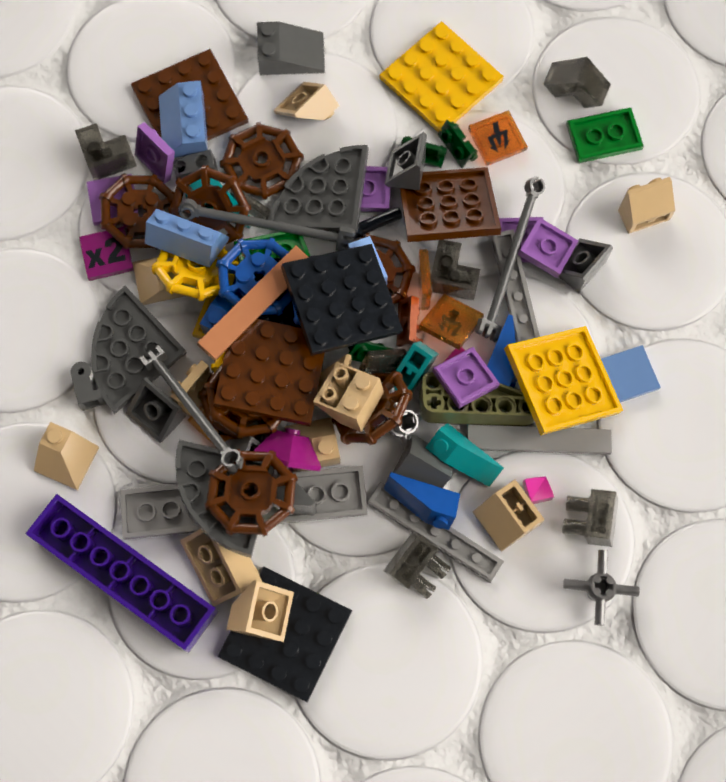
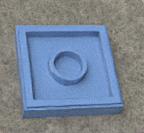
(631, 373)

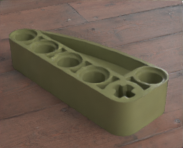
(491, 403)

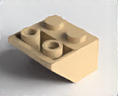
(647, 205)
(349, 396)
(508, 515)

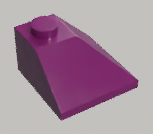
(291, 449)

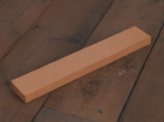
(248, 309)

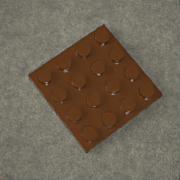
(221, 105)
(451, 206)
(270, 374)

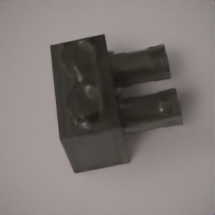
(601, 518)
(410, 562)

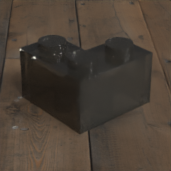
(578, 78)
(104, 157)
(450, 277)

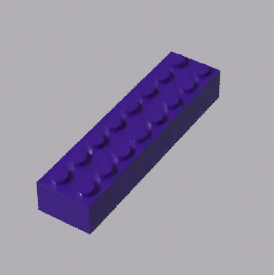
(122, 573)

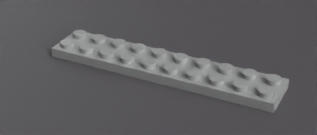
(162, 513)

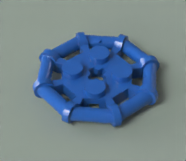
(247, 268)

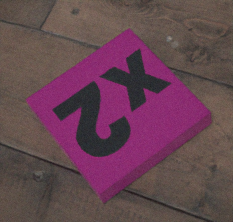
(105, 255)

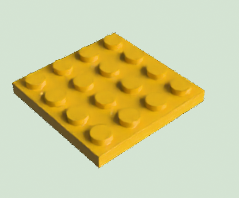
(441, 77)
(563, 380)

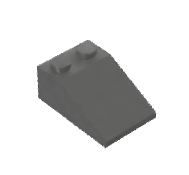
(289, 49)

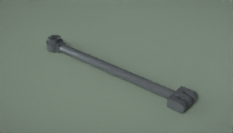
(342, 238)
(488, 325)
(228, 455)

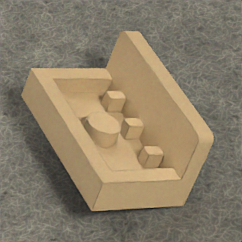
(196, 379)

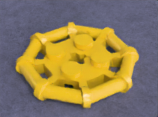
(187, 273)

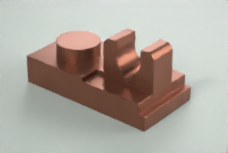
(408, 315)

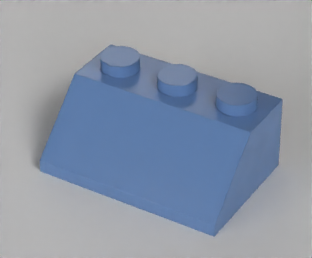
(184, 118)
(184, 238)

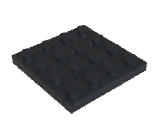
(341, 299)
(308, 643)

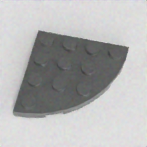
(325, 191)
(118, 342)
(192, 477)

